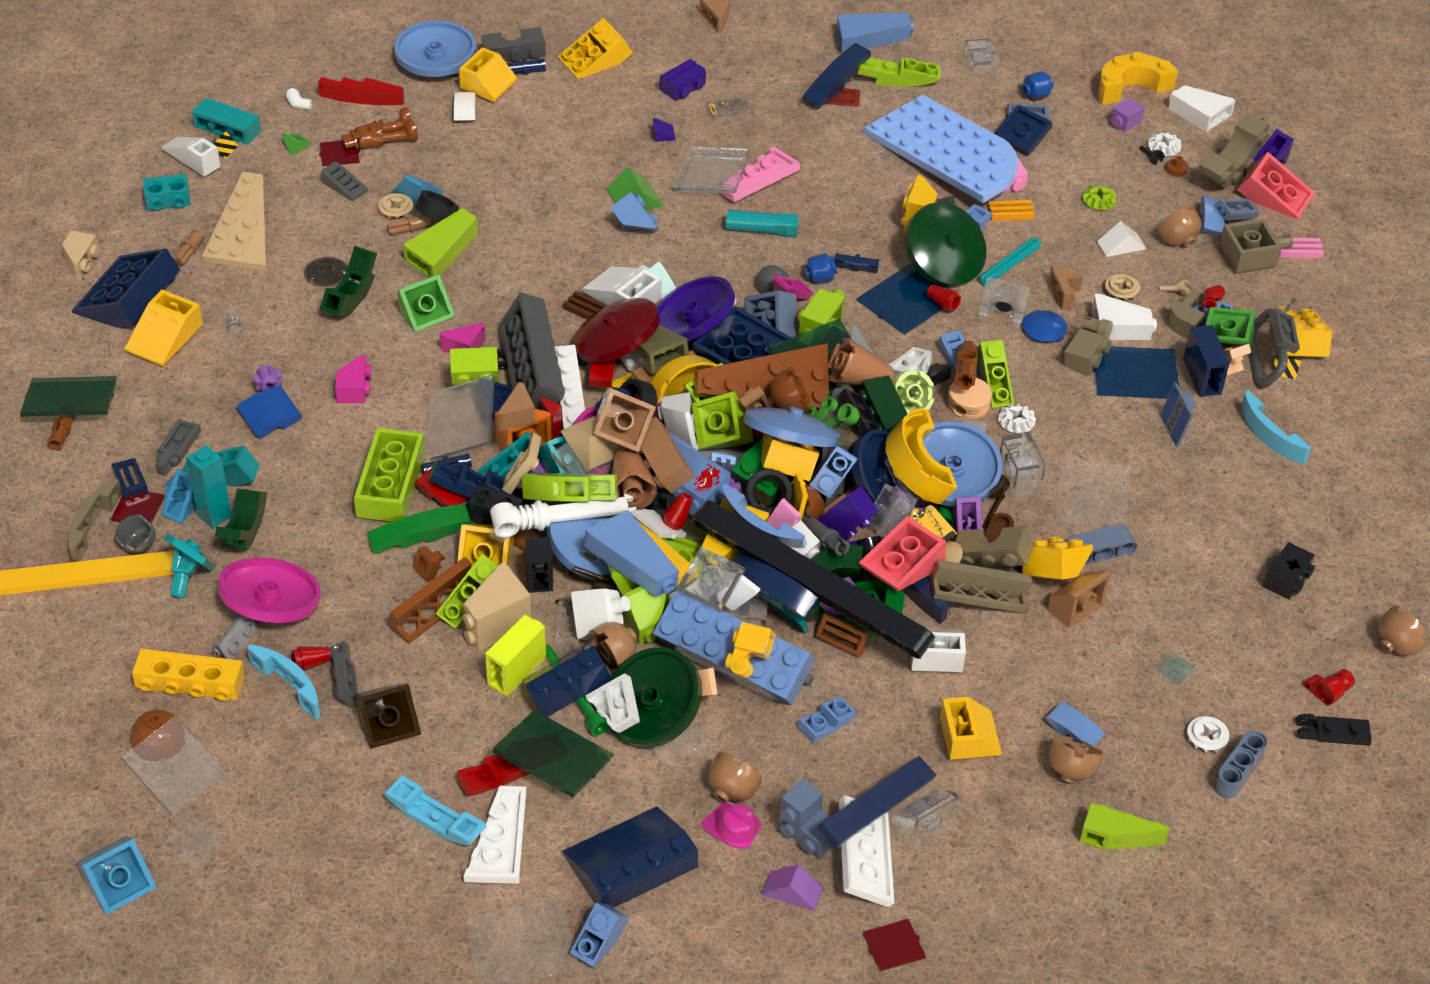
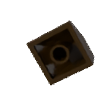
(387, 714)

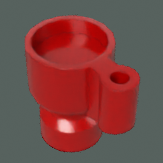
(1330, 687)

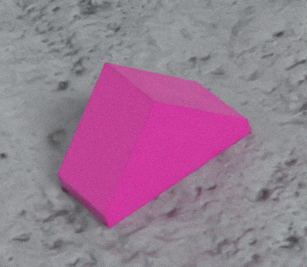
(464, 337)

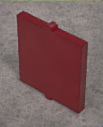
(337, 152)
(143, 504)
(894, 945)

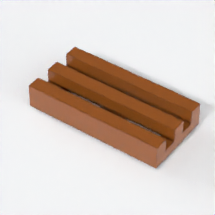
(861, 642)

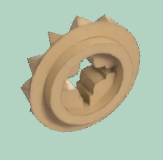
(396, 200)
(1117, 281)

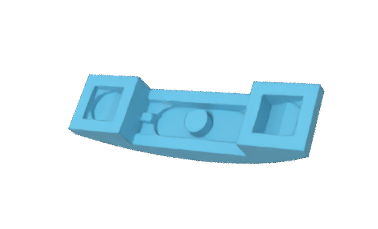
(1288, 446)
(268, 661)
(433, 815)

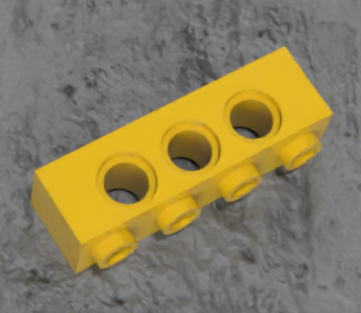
(188, 674)

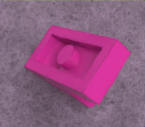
(792, 286)

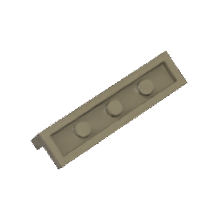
(980, 581)

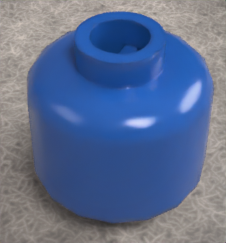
(1037, 85)
(820, 268)

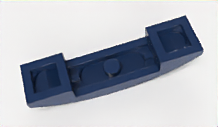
(778, 585)

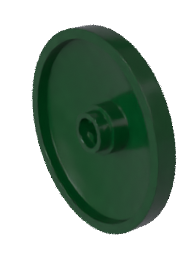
(945, 244)
(665, 695)

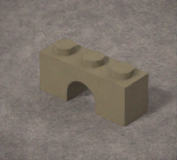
(1009, 549)

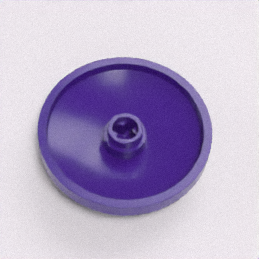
(697, 306)

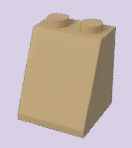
(495, 608)

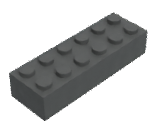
(531, 349)

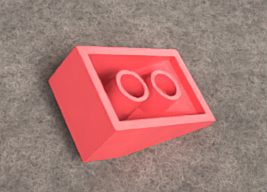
(1275, 187)
(905, 555)

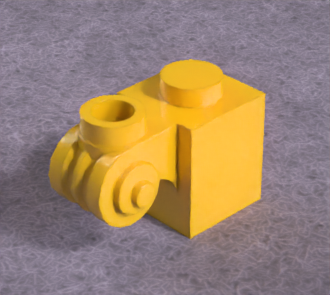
(749, 642)

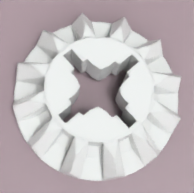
(1174, 144)
(1019, 424)
(1211, 726)

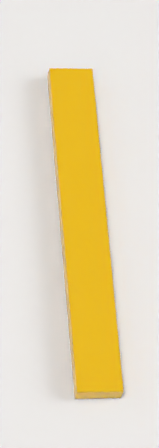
(86, 572)

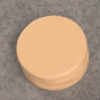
(970, 403)

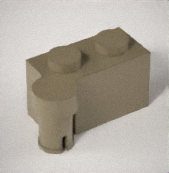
(1089, 345)

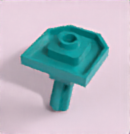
(185, 563)

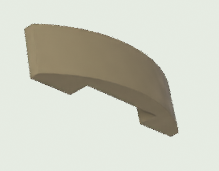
(102, 499)

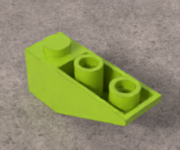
(995, 373)
(453, 608)
(1120, 830)

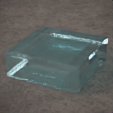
(1176, 669)

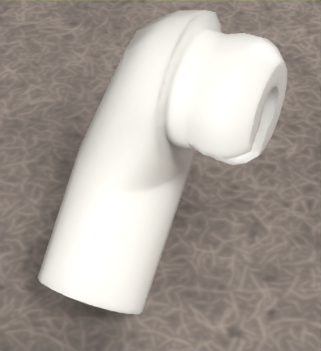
(296, 101)

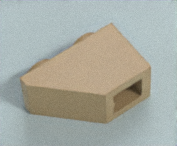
(80, 252)

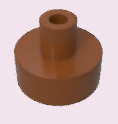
(1177, 167)

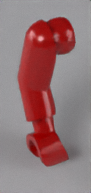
(1212, 293)

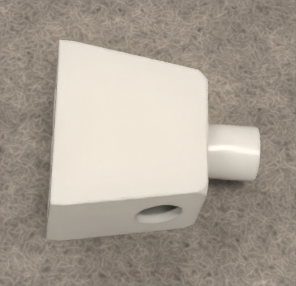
(596, 608)

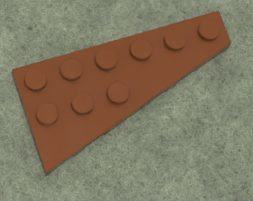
(741, 376)

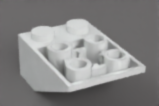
(624, 283)

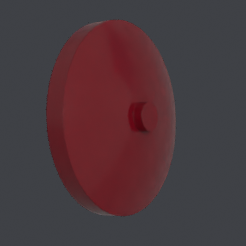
(616, 330)

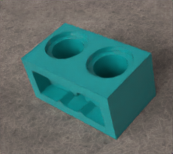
(166, 192)

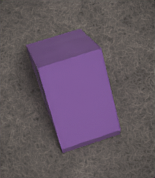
(967, 513)
(794, 887)

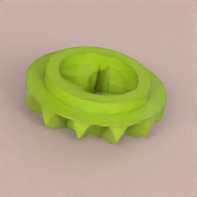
(1093, 200)

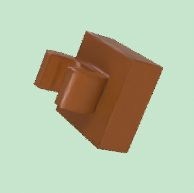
(427, 563)

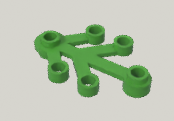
(846, 414)

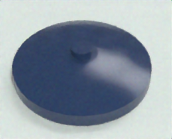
(870, 469)

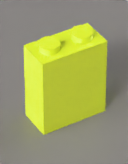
(515, 655)

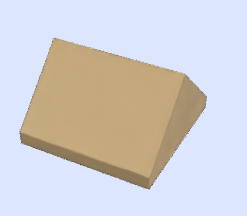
(589, 448)

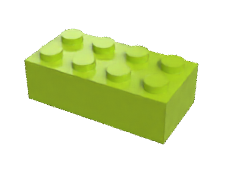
(389, 475)

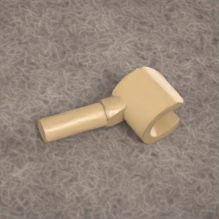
(1183, 286)

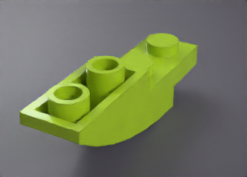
(905, 73)
(569, 486)

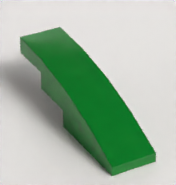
(426, 526)

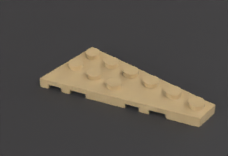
(241, 228)

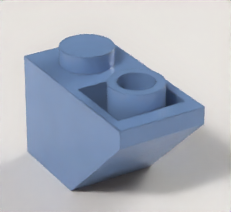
(632, 214)
(832, 471)
(599, 933)

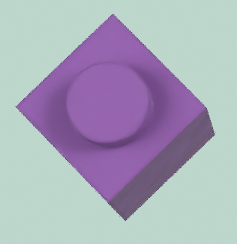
(1127, 115)

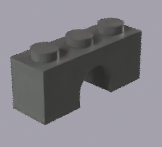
(527, 47)

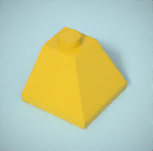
(482, 540)

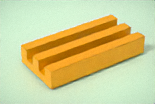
(1011, 210)

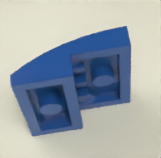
(269, 410)

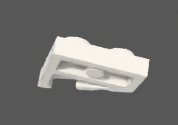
(914, 359)
(616, 703)

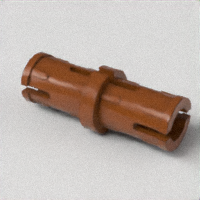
(60, 429)

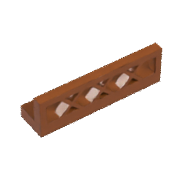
(424, 600)

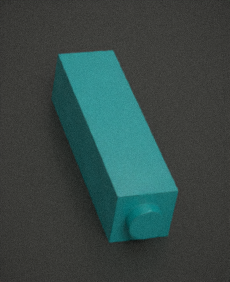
(209, 486)

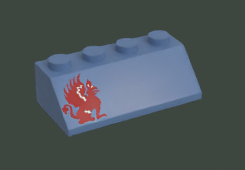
(707, 480)

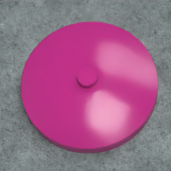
(269, 590)

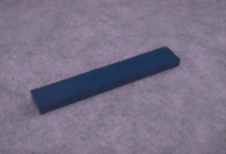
(877, 802)

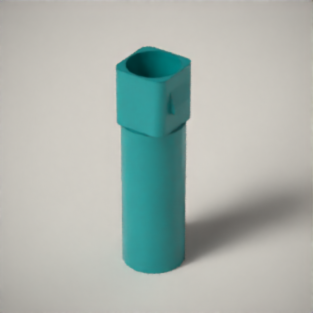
(761, 222)

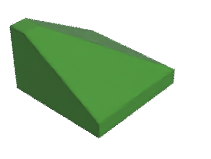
(295, 142)

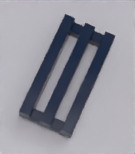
(132, 488)

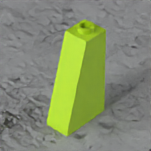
(442, 243)

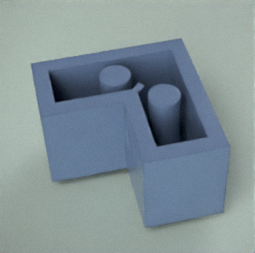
(775, 309)
(802, 815)

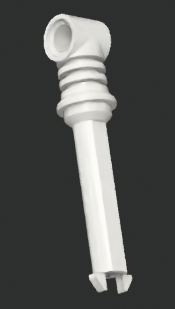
(539, 515)

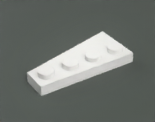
(500, 843)

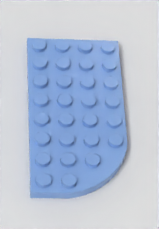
(948, 147)

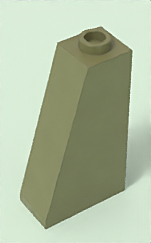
(661, 349)

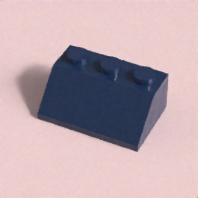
(567, 679)

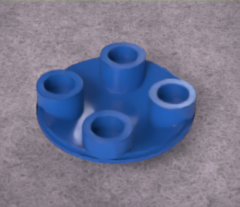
(1044, 326)

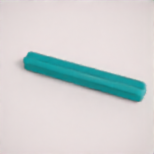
(1010, 260)

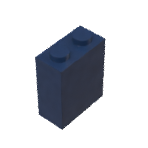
(1206, 361)

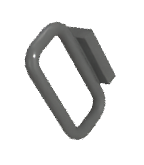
(1285, 340)

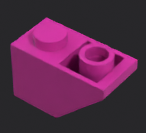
(352, 381)

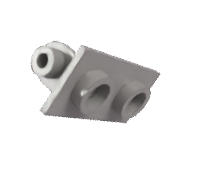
(235, 639)

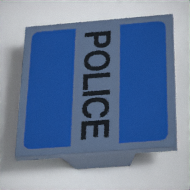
(1177, 413)

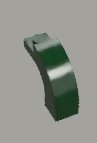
(354, 286)
(244, 521)
(844, 566)

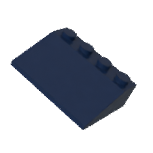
(128, 288)
(737, 339)
(632, 857)

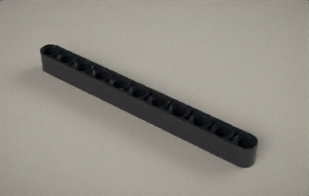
(829, 587)

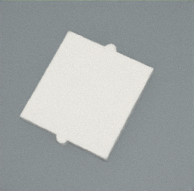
(655, 522)

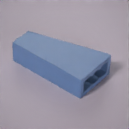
(873, 29)
(633, 553)

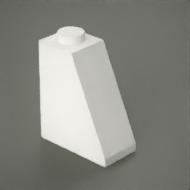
(1201, 107)
(1128, 319)

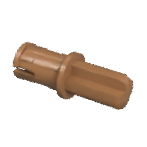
(409, 224)
(188, 247)

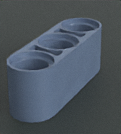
(1108, 542)
(1240, 764)

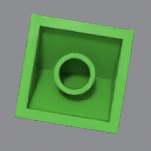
(633, 182)
(425, 303)
(1232, 325)

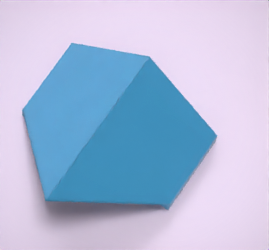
(413, 187)
(178, 497)

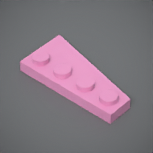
(764, 173)

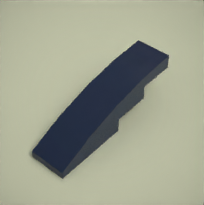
(836, 74)
(467, 480)
(921, 595)

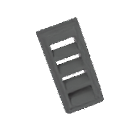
(331, 177)

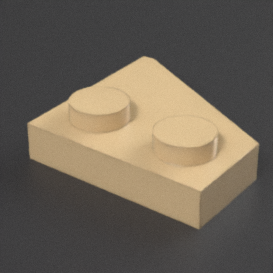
(524, 462)

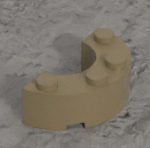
(1239, 153)

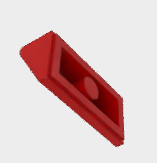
(556, 416)

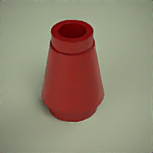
(944, 297)
(678, 512)
(310, 656)

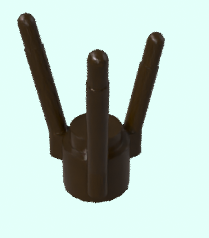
(998, 493)
(601, 582)

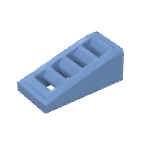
(948, 343)

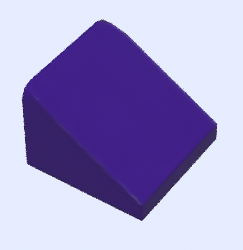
(662, 131)

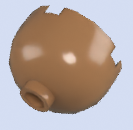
(1181, 227)
(1401, 632)
(613, 643)
(1074, 759)
(731, 779)

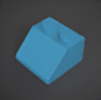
(116, 874)

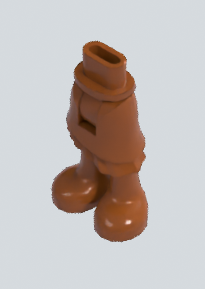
(377, 133)

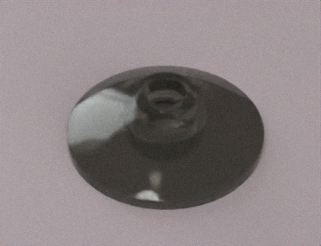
(325, 271)

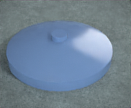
(434, 48)
(792, 426)
(969, 454)
(567, 540)

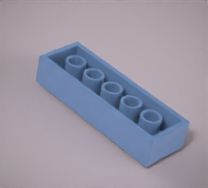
(711, 636)

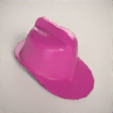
(732, 824)

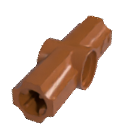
(966, 365)

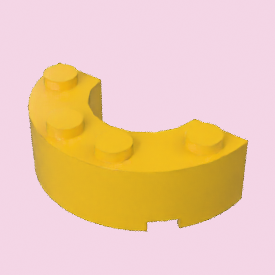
(1134, 70)
(677, 373)
(912, 461)

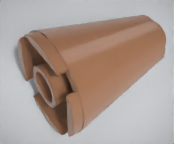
(854, 363)
(633, 478)

